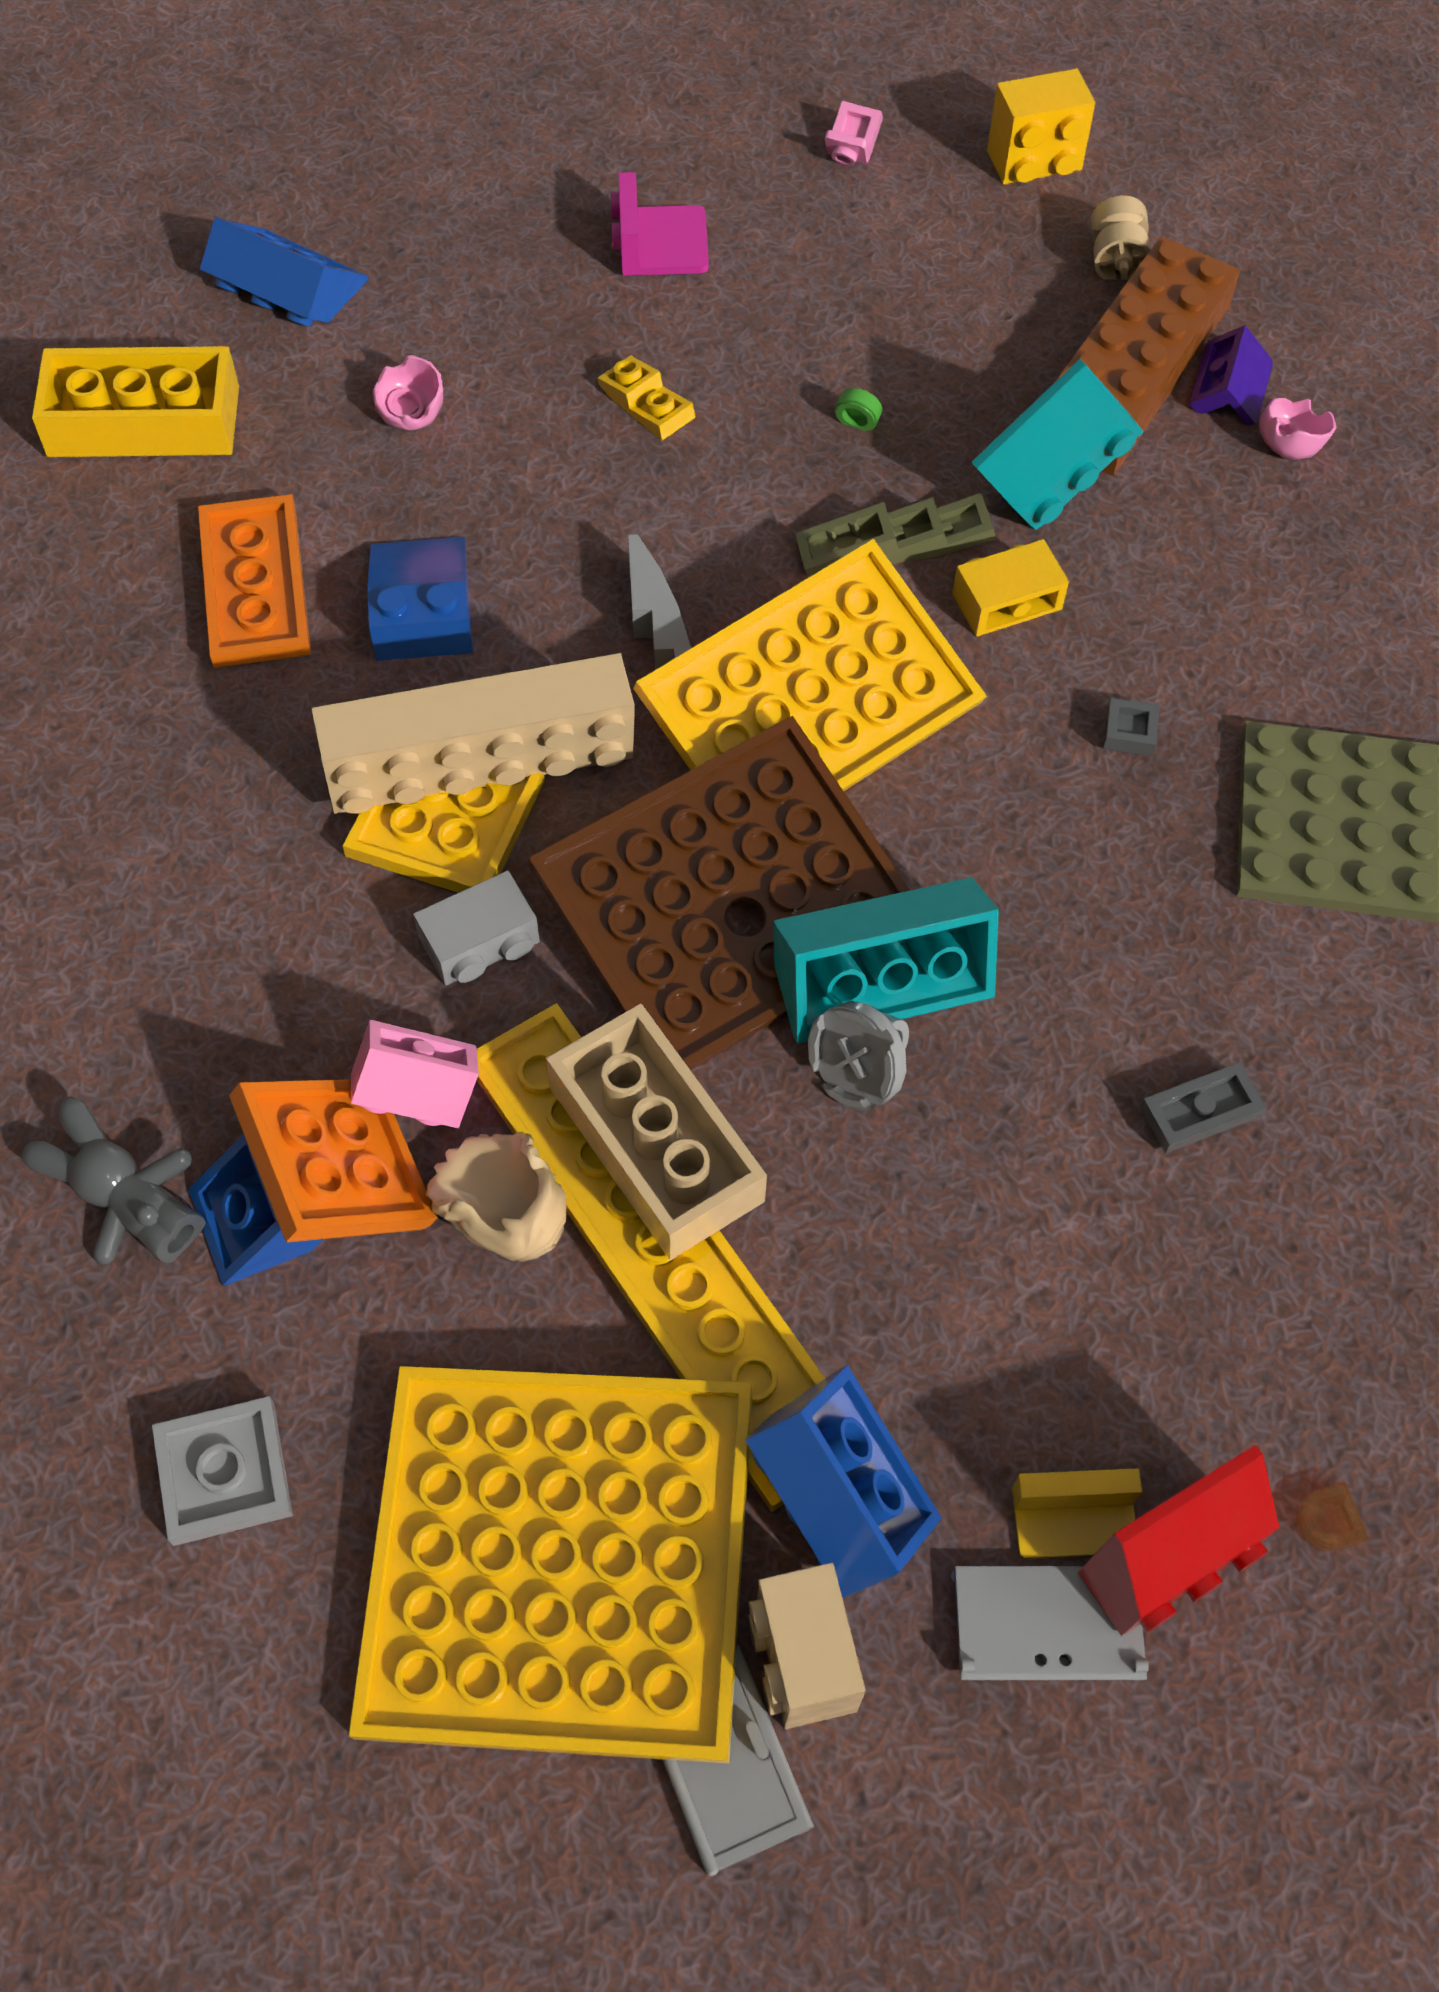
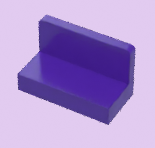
(1233, 373)

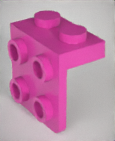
(657, 237)

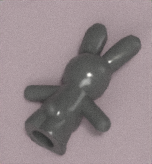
(110, 1179)

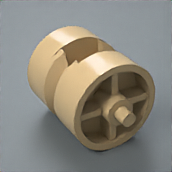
(1119, 236)

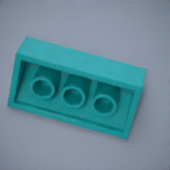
(890, 952)

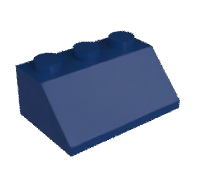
(278, 272)
(845, 1482)

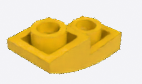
(642, 395)

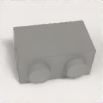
(477, 929)

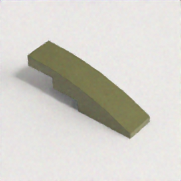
(902, 535)

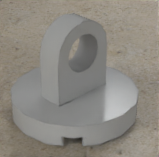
(859, 1054)

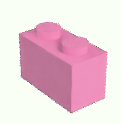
(413, 1074)

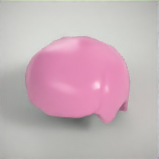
(405, 389)
(1294, 429)

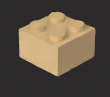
(808, 1647)

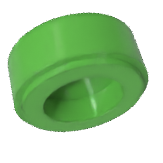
(858, 409)

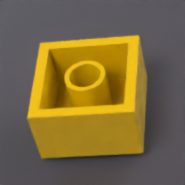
(1040, 126)

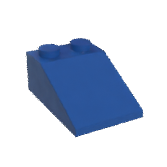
(419, 599)

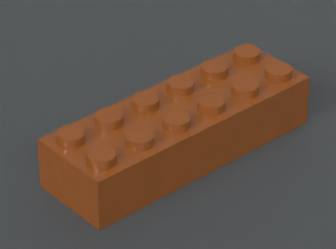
(1157, 328)

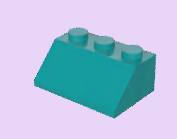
(1058, 446)

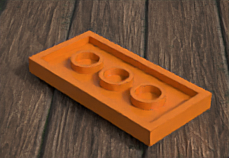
(253, 581)

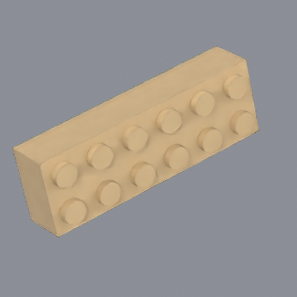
(476, 733)

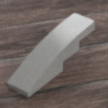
(654, 606)

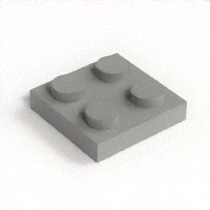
(221, 1471)

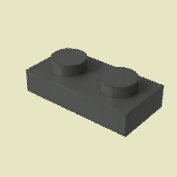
(1202, 1107)

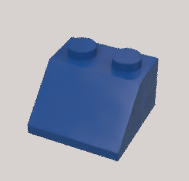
(240, 1217)

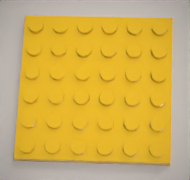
(557, 1565)

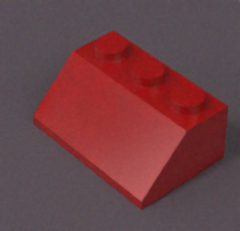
(1184, 1545)

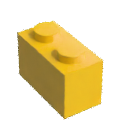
(1010, 587)

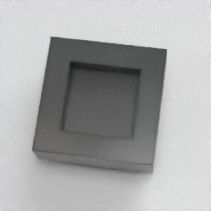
(1131, 726)

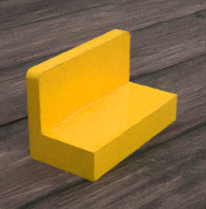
(1072, 1510)

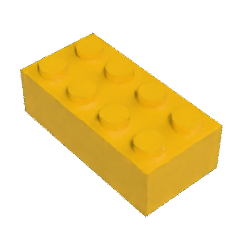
(136, 401)

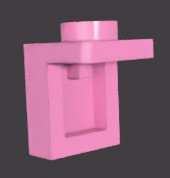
(853, 134)

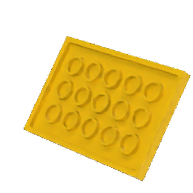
(836, 653)

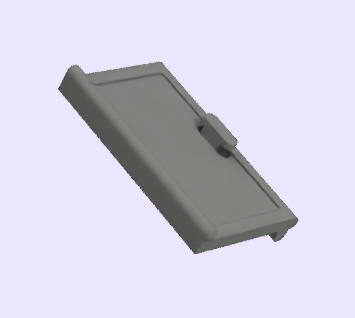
(1043, 1612)
(745, 1803)

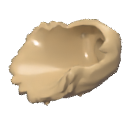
(500, 1196)

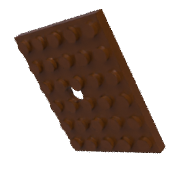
(656, 877)

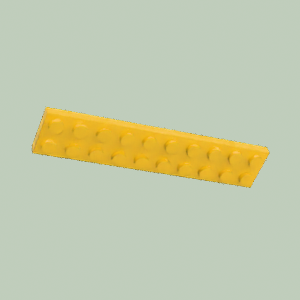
(697, 1306)

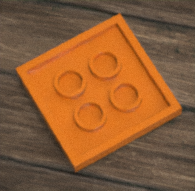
(330, 1161)

